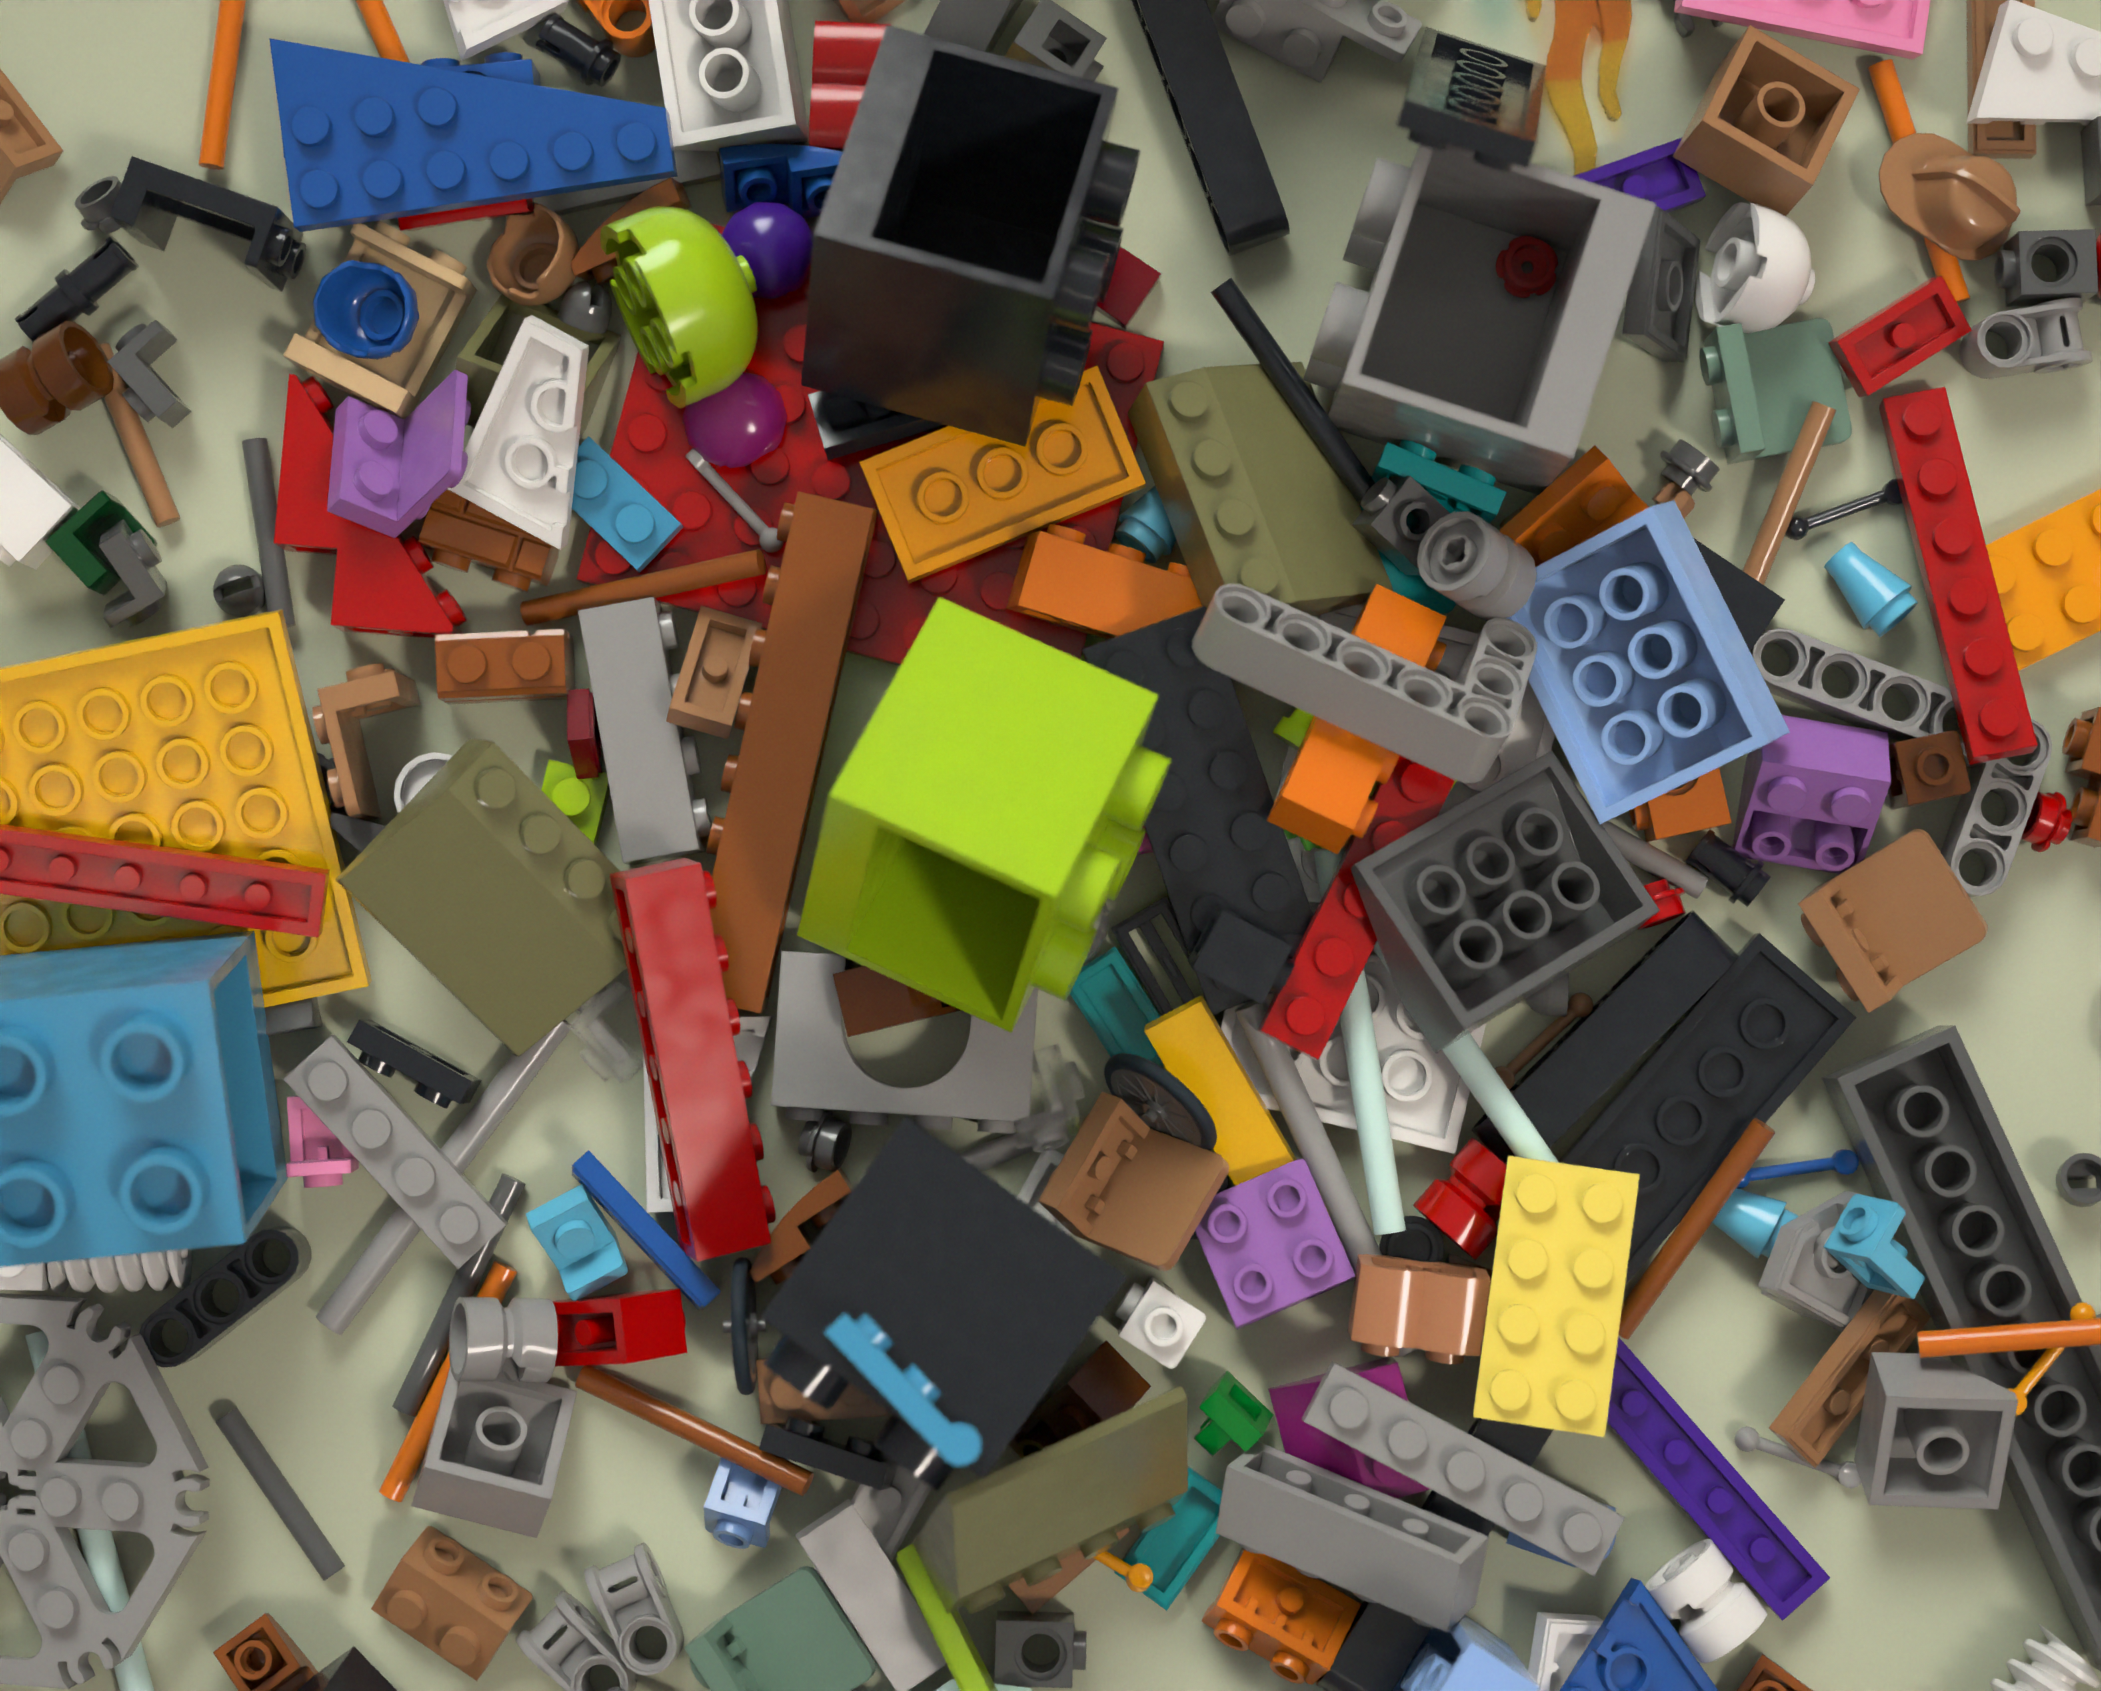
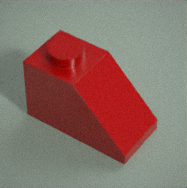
(620, 1328)

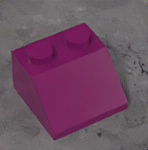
(1327, 1452)

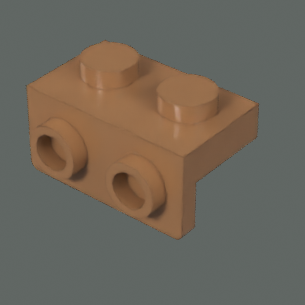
(452, 1602)

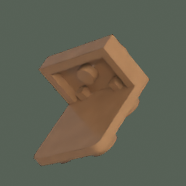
(367, 693)
(1892, 918)
(1132, 1186)

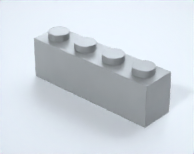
(643, 754)
(1352, 1536)

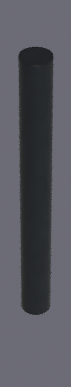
(1293, 388)

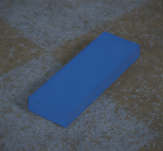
(644, 1231)

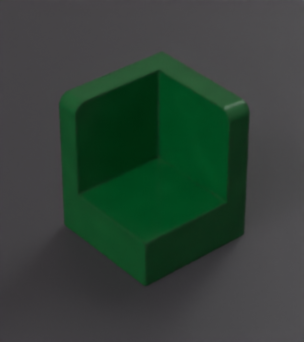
(80, 536)

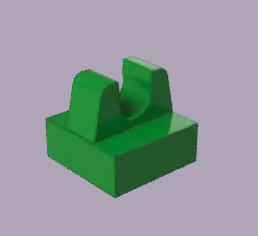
(1231, 1415)

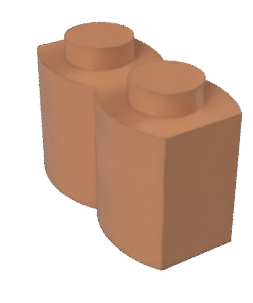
(1418, 1307)

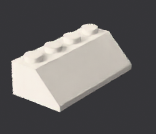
(729, 73)

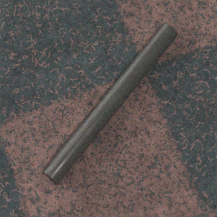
(462, 1285)

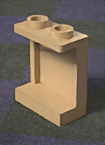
(442, 300)

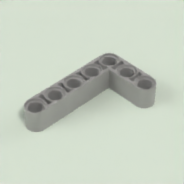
(1369, 690)
(1925, 715)

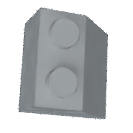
(1932, 1434)
(495, 1452)

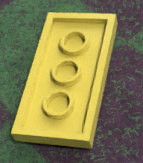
(1556, 1296)

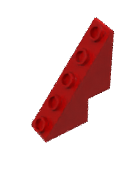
(377, 577)

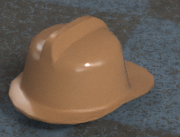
(1949, 195)

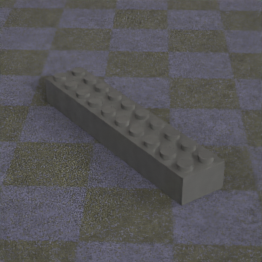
(1988, 1262)

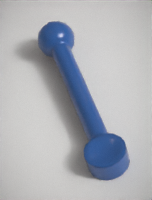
(1842, 1162)

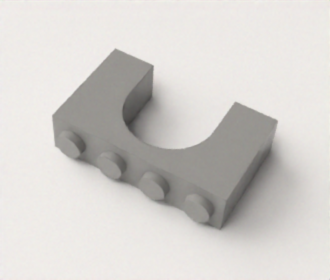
(820, 1072)

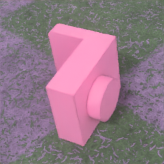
(315, 1149)

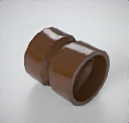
(57, 376)

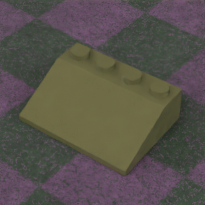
(1252, 491)
(495, 895)
(1058, 1504)

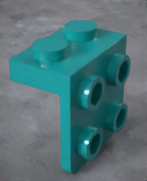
(1456, 491)

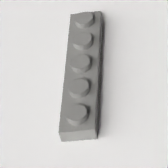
(1463, 1468)

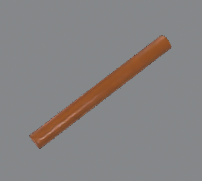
(644, 586)
(1693, 1225)
(694, 1430)

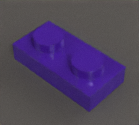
(1651, 177)

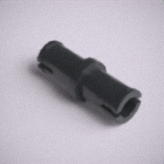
(78, 290)

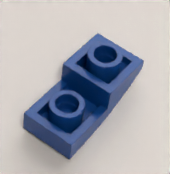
(777, 175)

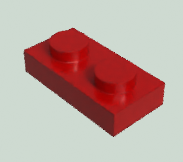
(1900, 336)

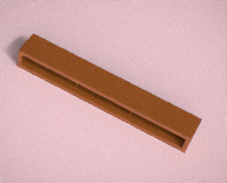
(784, 734)

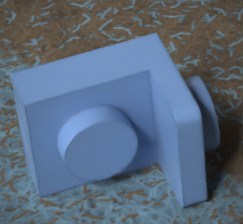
(740, 1506)

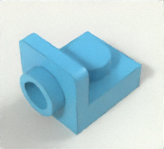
(578, 1242)
(1866, 1246)

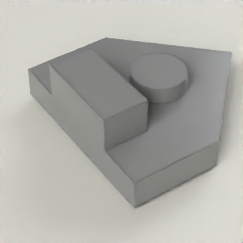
(1806, 1275)

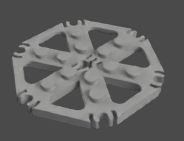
(88, 1492)

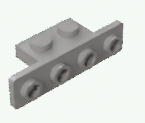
(1311, 31)

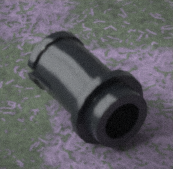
(579, 51)
(1728, 868)

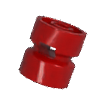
(1469, 1201)

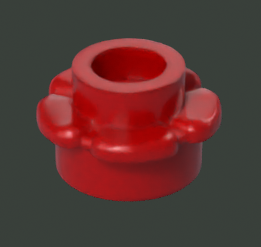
(1535, 252)
(2047, 821)
(1667, 901)

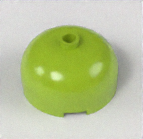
(683, 299)

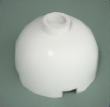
(1757, 269)

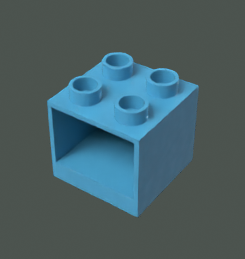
(135, 1099)

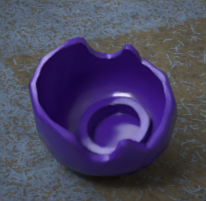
(774, 245)

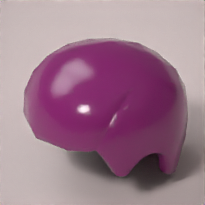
(737, 422)

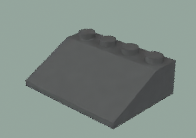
(1498, 900)

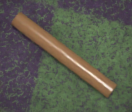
(140, 452)
(1789, 491)

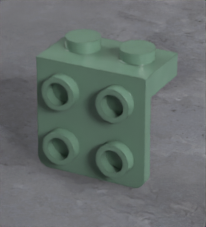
(1768, 384)
(782, 1642)

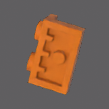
(1574, 508)
(1281, 1617)

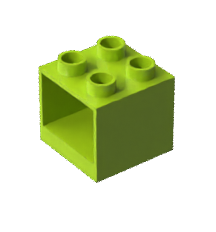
(984, 818)

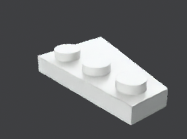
(530, 433)

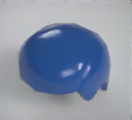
(366, 310)

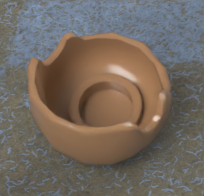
(533, 257)

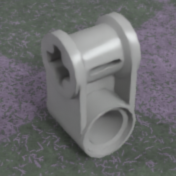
(2036, 337)
(636, 1606)
(577, 1650)

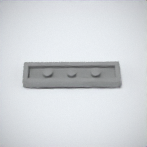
(395, 1151)

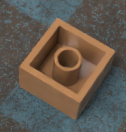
(1766, 122)

